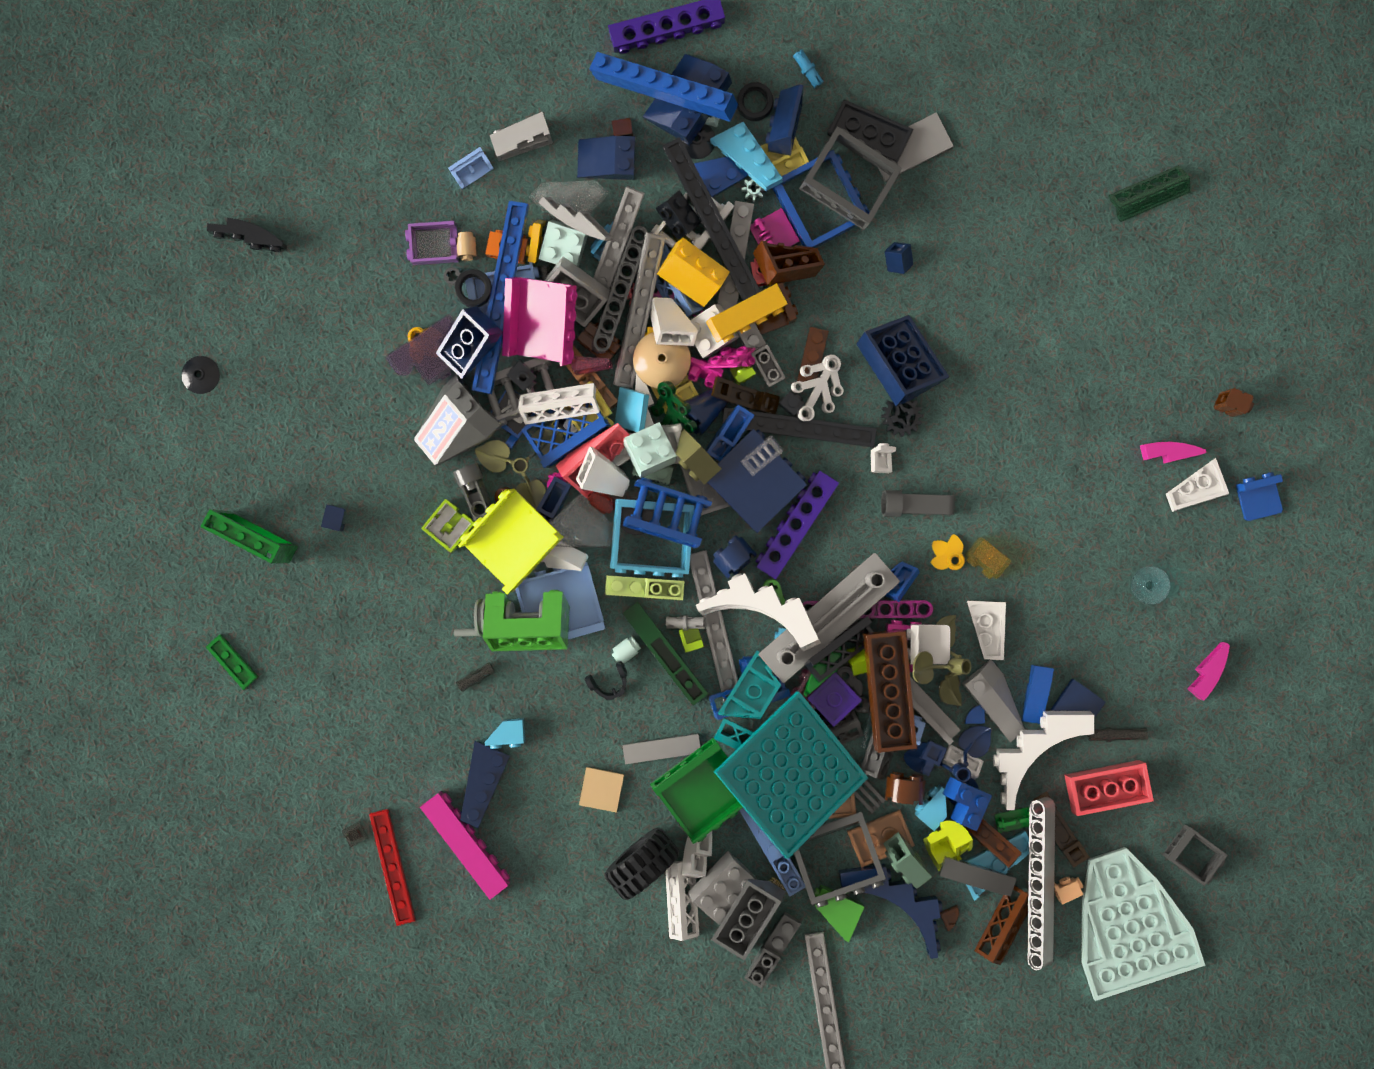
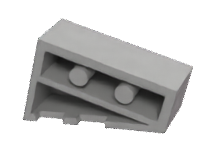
(521, 137)

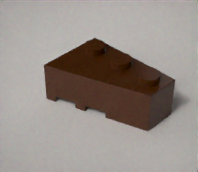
(787, 263)

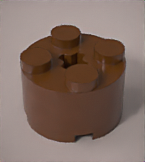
(905, 789)

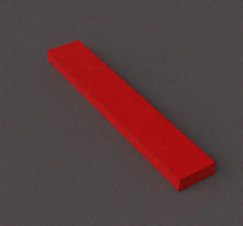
(392, 867)

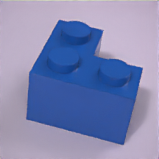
(970, 803)

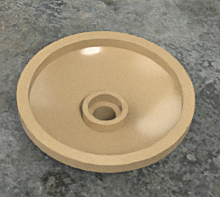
(653, 371)

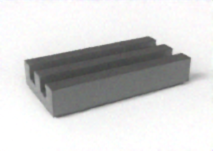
(876, 804)

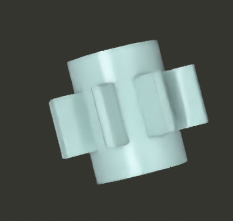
(748, 190)

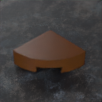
(950, 917)

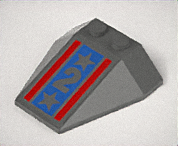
(454, 423)

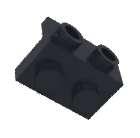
(678, 215)

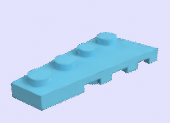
(988, 860)

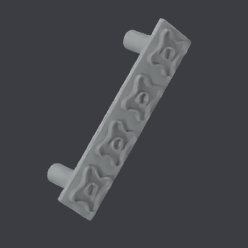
(832, 615)

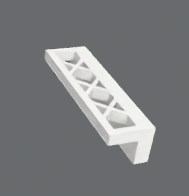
(557, 400)
(677, 904)

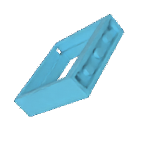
(641, 569)

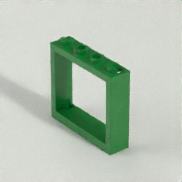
(249, 536)

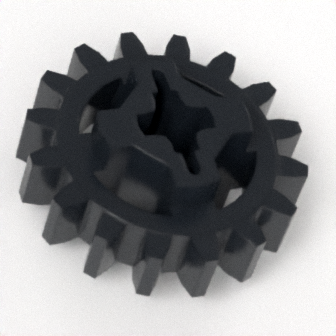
(904, 424)

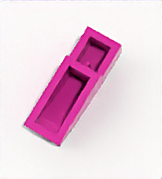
(1170, 451)
(1210, 671)

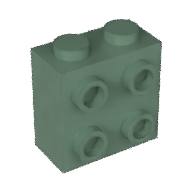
(906, 861)

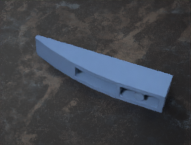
(783, 867)

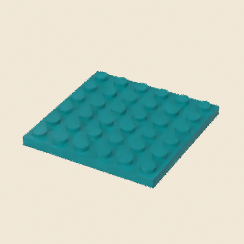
(791, 774)

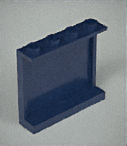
(761, 495)

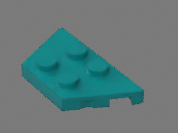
(752, 691)

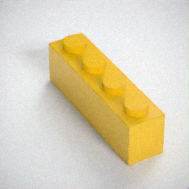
(746, 313)

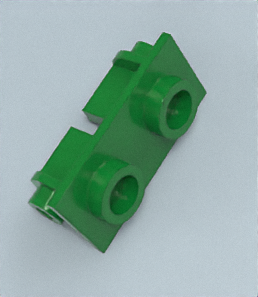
(1012, 819)

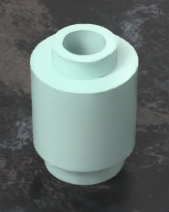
(626, 650)

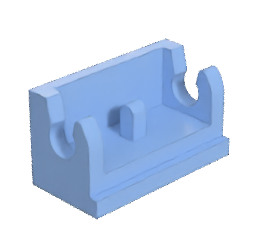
(470, 168)

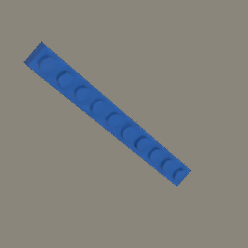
(505, 268)

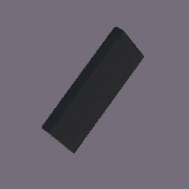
(872, 128)

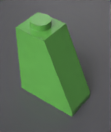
(841, 914)

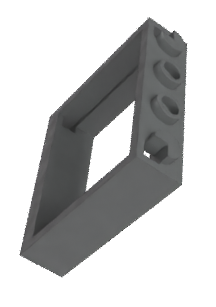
(835, 201)
(856, 888)

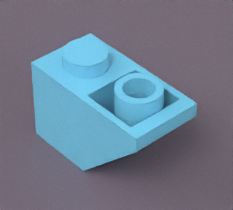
(508, 732)
(933, 811)

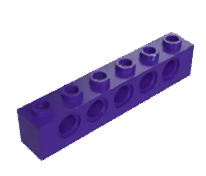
(672, 16)
(827, 487)

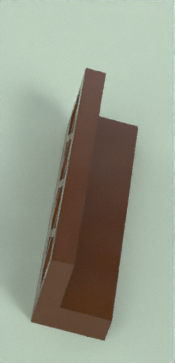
(1008, 930)

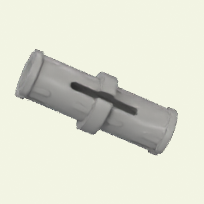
(685, 622)

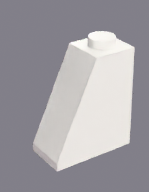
(671, 323)
(601, 475)

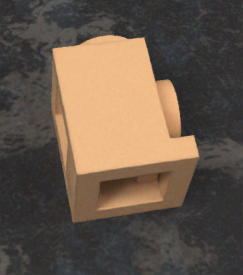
(1068, 889)

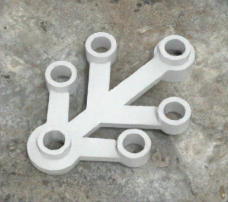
(820, 386)

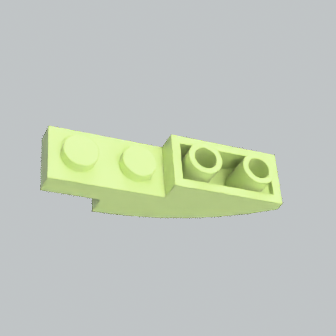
(644, 587)

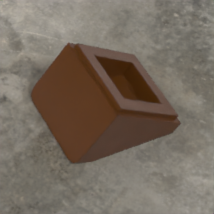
(622, 127)

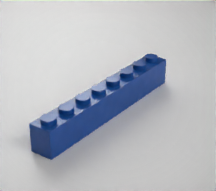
(664, 86)

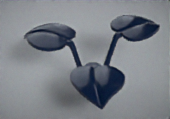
(973, 740)

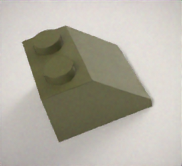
(695, 458)

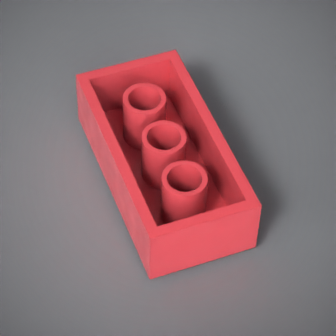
(1108, 787)

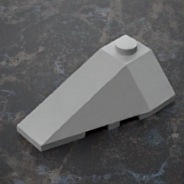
(993, 695)

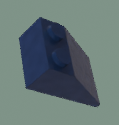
(607, 158)
(468, 341)

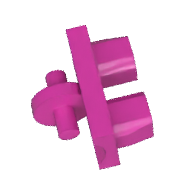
(698, 370)

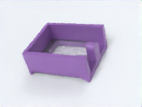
(432, 242)

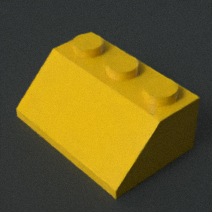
(693, 272)

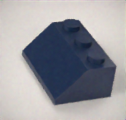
(785, 120)

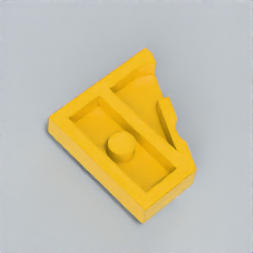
(535, 233)

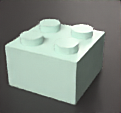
(562, 241)
(649, 450)

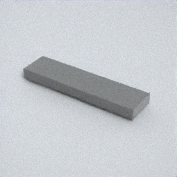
(660, 748)

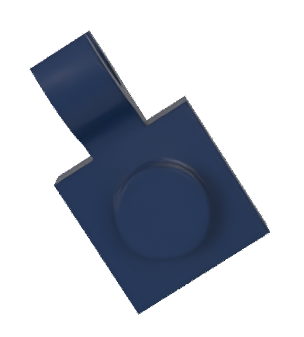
(932, 754)

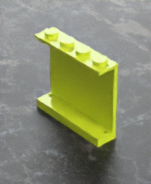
(511, 539)

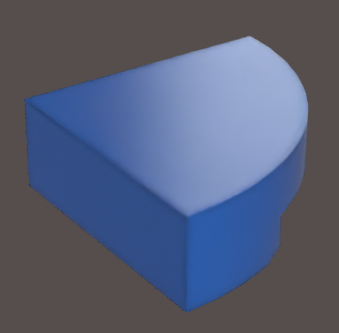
(975, 716)

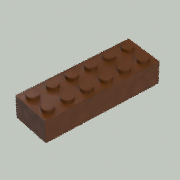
(889, 690)

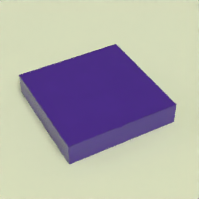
(834, 699)

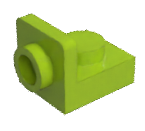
(742, 374)

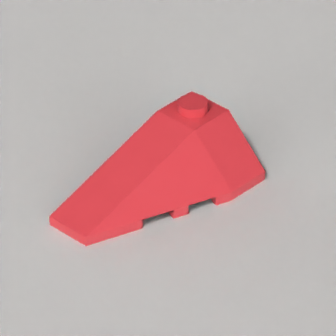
(607, 443)

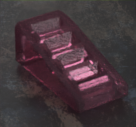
(585, 365)

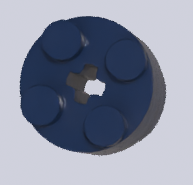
(734, 556)

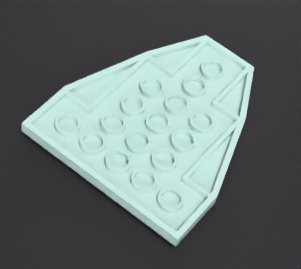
(1131, 927)

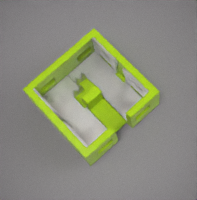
(448, 525)

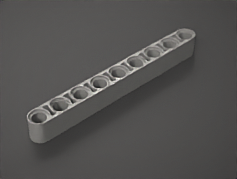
(1041, 895)

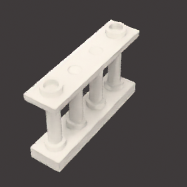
(697, 239)

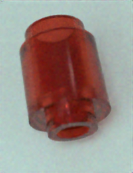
(601, 502)

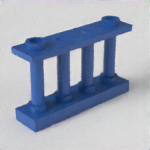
(653, 526)

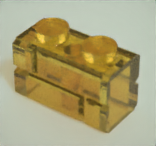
(987, 558)

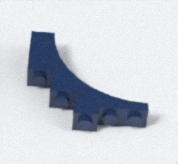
(920, 909)

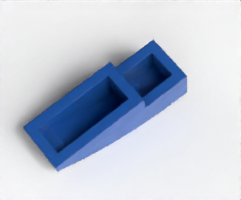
(729, 433)
(1037, 693)

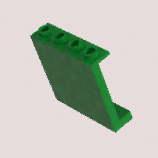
(696, 793)

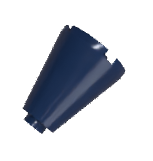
(704, 410)

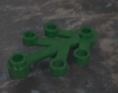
(667, 395)

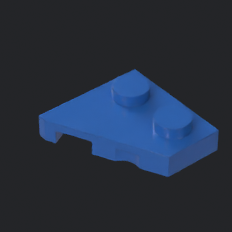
(906, 575)

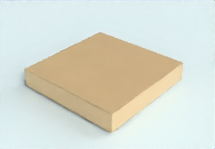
(601, 789)

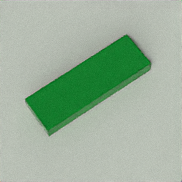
(232, 661)

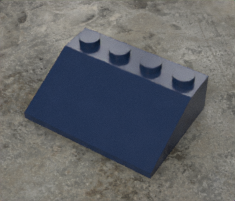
(680, 120)
(901, 359)

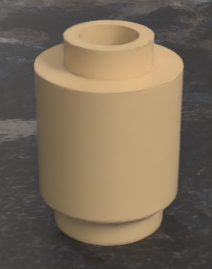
(466, 246)

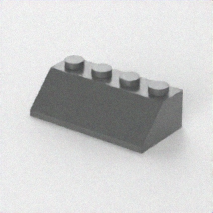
(748, 917)

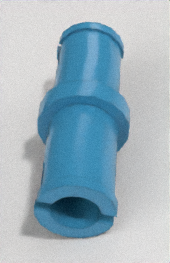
(808, 68)

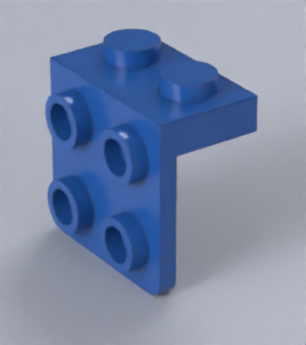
(1260, 496)

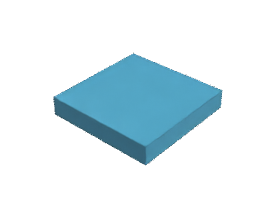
(631, 409)

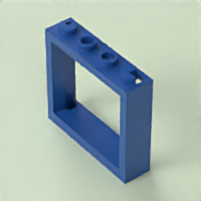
(794, 217)

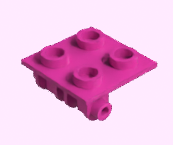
(774, 229)
(732, 357)

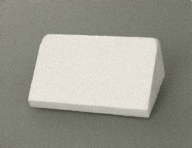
(951, 758)

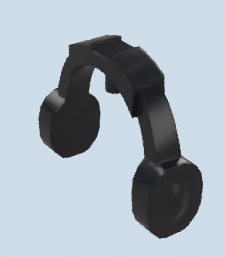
(609, 696)

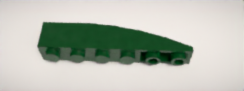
(665, 653)

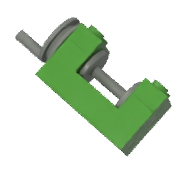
(513, 631)

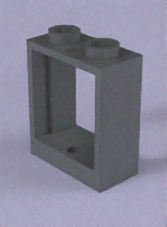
(1178, 845)

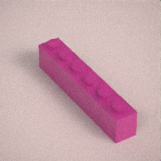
(465, 844)

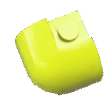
(949, 841)

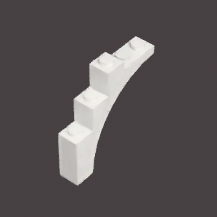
(766, 601)
(1032, 743)

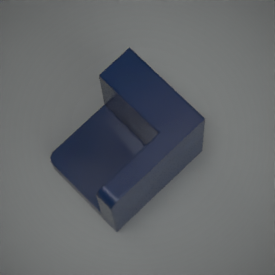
(899, 257)
(333, 518)

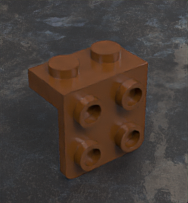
(784, 318)

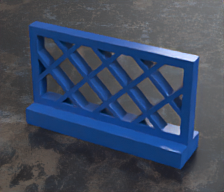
(570, 444)

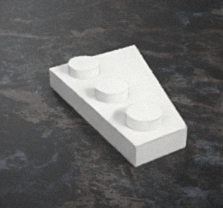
(1198, 488)
(990, 627)

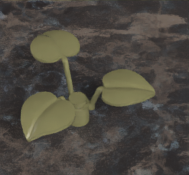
(495, 454)
(923, 668)

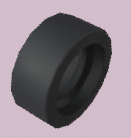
(755, 86)
(469, 274)

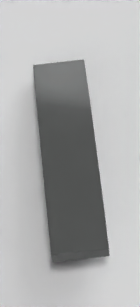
(977, 876)

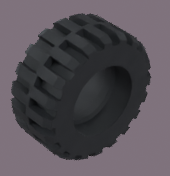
(642, 863)

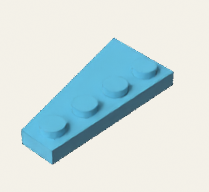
(748, 155)

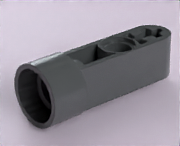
(469, 479)
(895, 503)

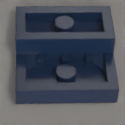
(1078, 698)

